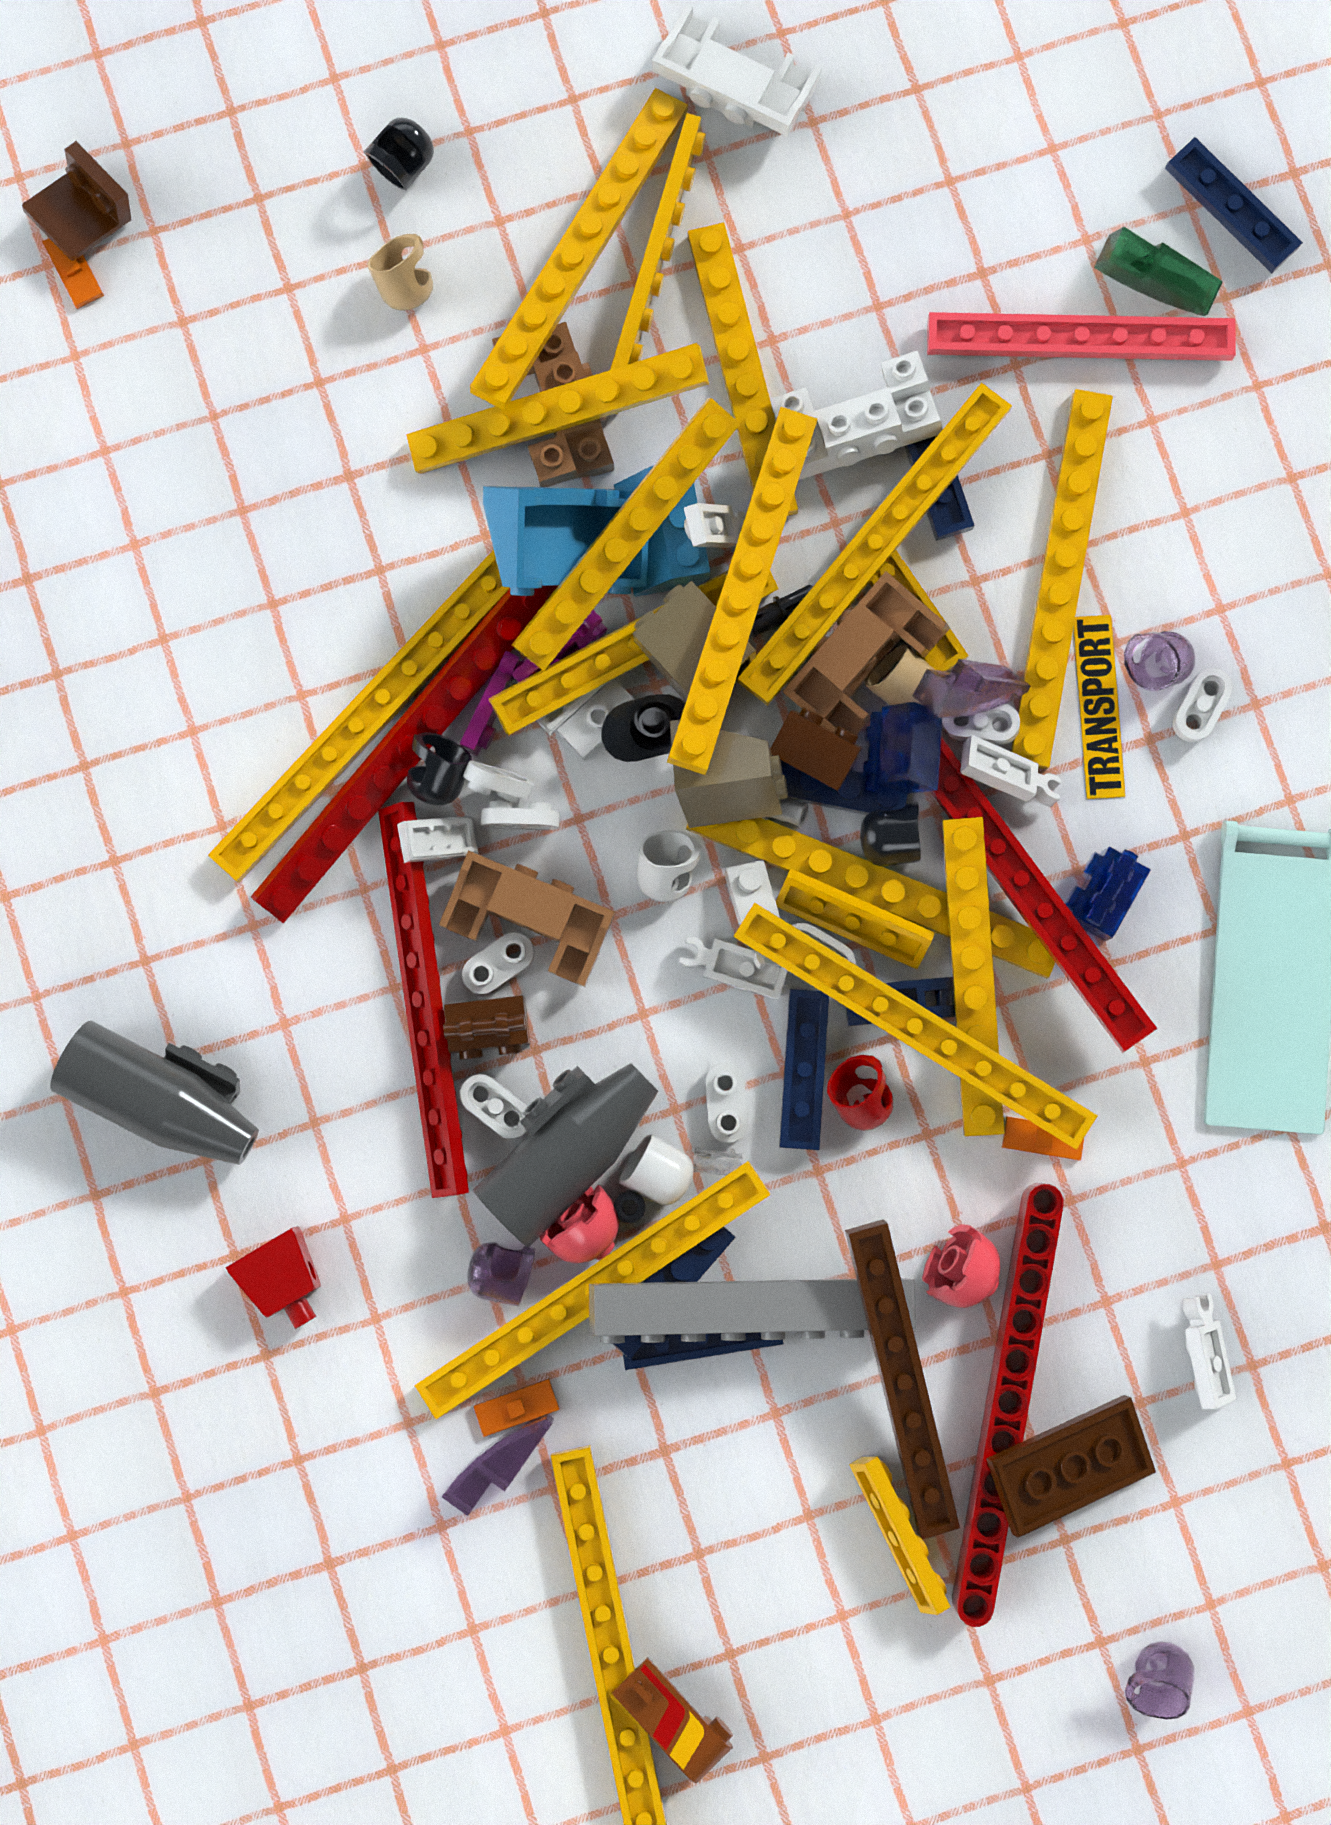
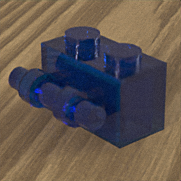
(903, 749)
(1107, 891)

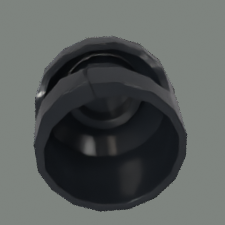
(401, 152)
(442, 776)
(891, 836)

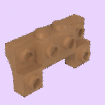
(578, 449)
(858, 647)
(532, 904)

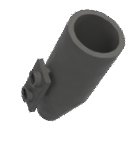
(165, 1100)
(569, 1146)

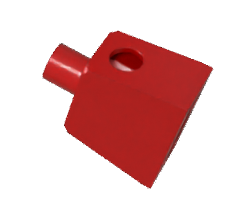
(279, 1277)

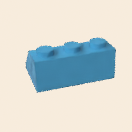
(670, 551)

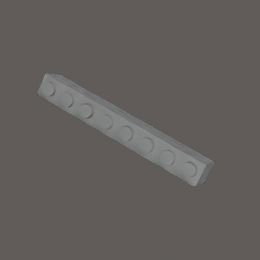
(731, 1309)

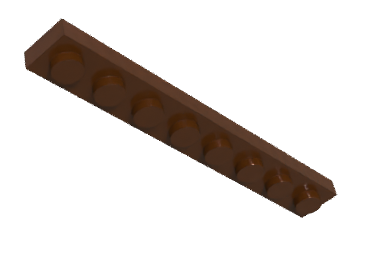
(902, 1378)

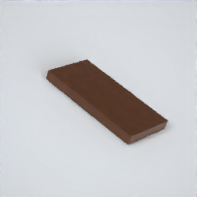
(1071, 1465)

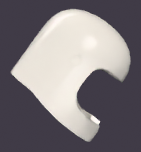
(658, 880)
(657, 1171)

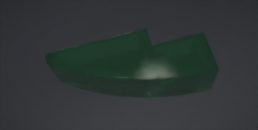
(1158, 272)

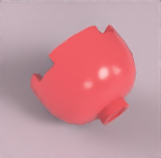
(584, 1228)
(964, 1269)

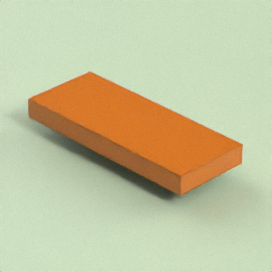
(75, 275)
(1028, 1137)
(516, 1407)

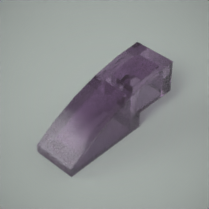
(969, 688)
(496, 1464)

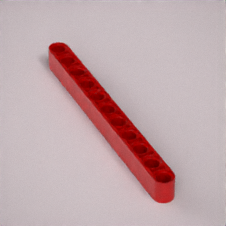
(1002, 1380)

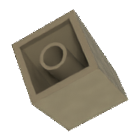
(677, 635)
(738, 785)

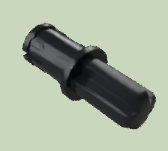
(777, 611)

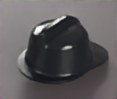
(641, 727)

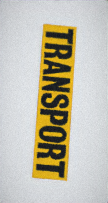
(1099, 707)

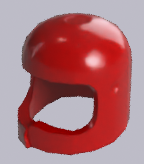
(876, 1106)

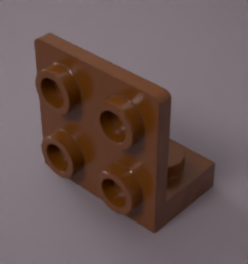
(80, 205)

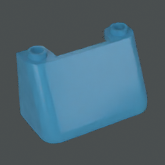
(547, 530)

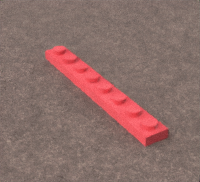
(1081, 336)

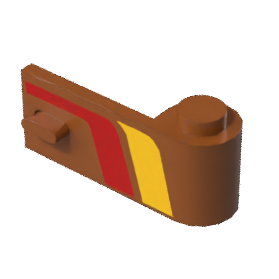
(673, 1722)

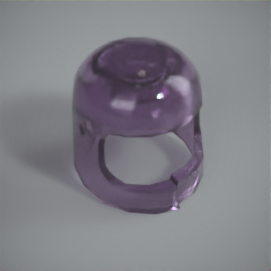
(1176, 650)
(500, 1273)
(1171, 1698)

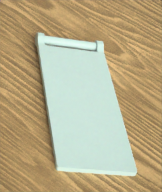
(1271, 985)

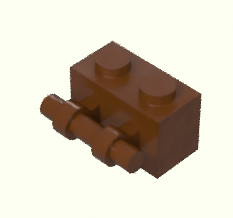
(816, 748)
(486, 1026)

